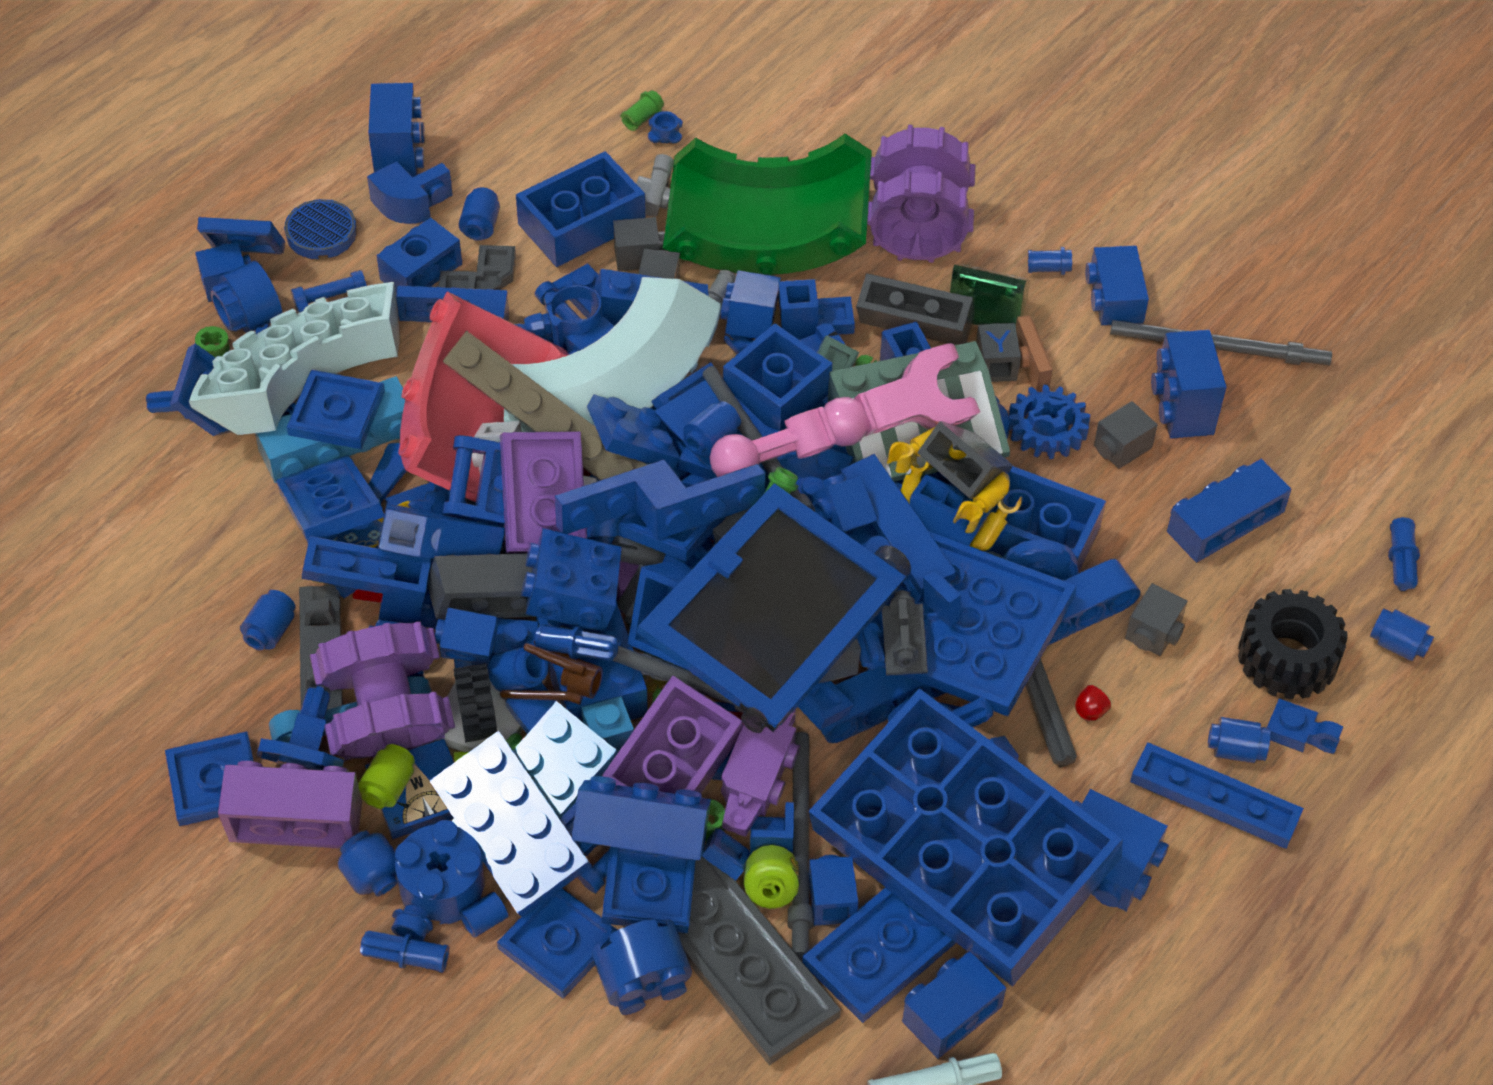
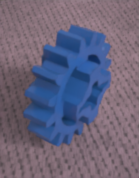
(1048, 421)

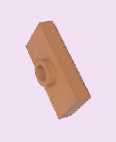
(1033, 354)

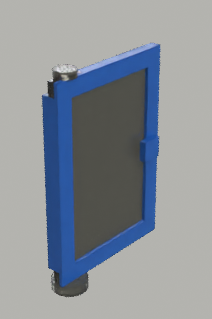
(774, 607)

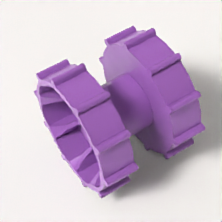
(921, 194)
(377, 667)

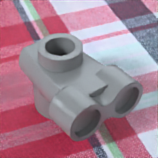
(656, 188)

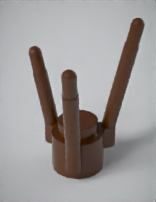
(578, 676)

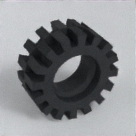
(475, 702)

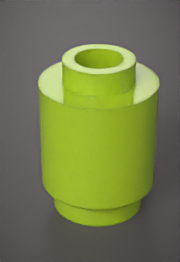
(386, 776)

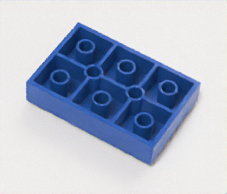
(966, 835)

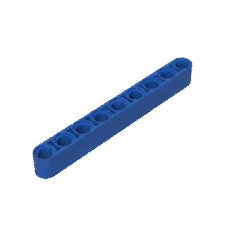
(1099, 595)

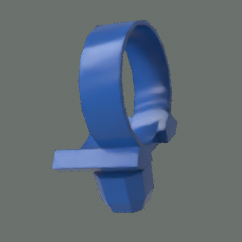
(549, 323)

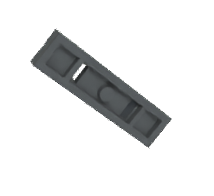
(318, 607)

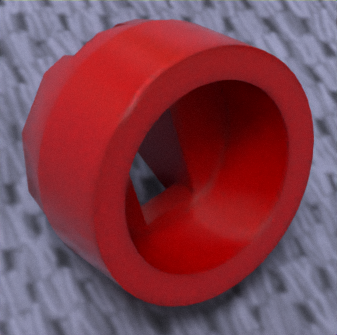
(1092, 703)

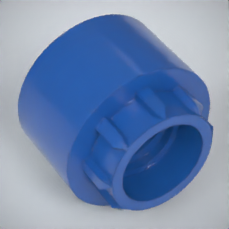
(246, 298)

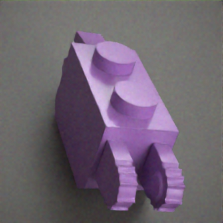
(755, 772)

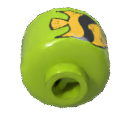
(771, 872)

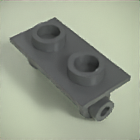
(904, 636)

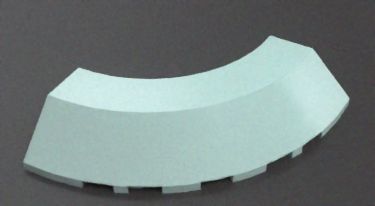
(639, 355)
(269, 369)

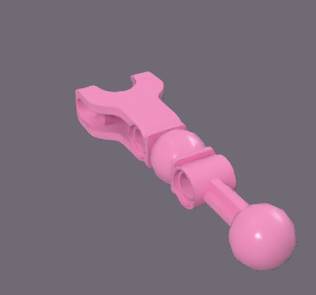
(848, 420)

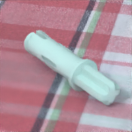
(961, 1072)

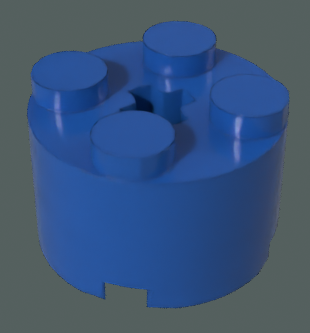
(440, 870)
(642, 965)

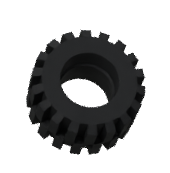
(1286, 668)

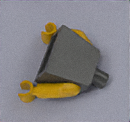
(964, 461)

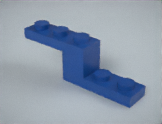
(416, 303)
(659, 499)
(395, 575)

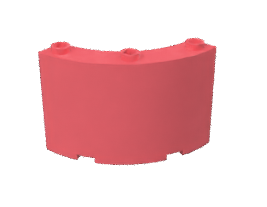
(444, 403)

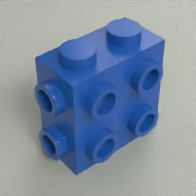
(572, 580)
(1140, 849)

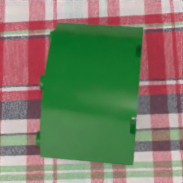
(769, 211)

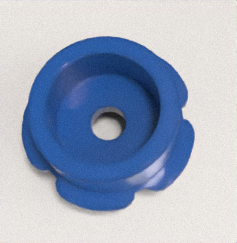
(411, 921)

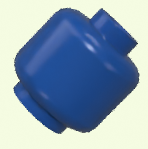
(368, 863)

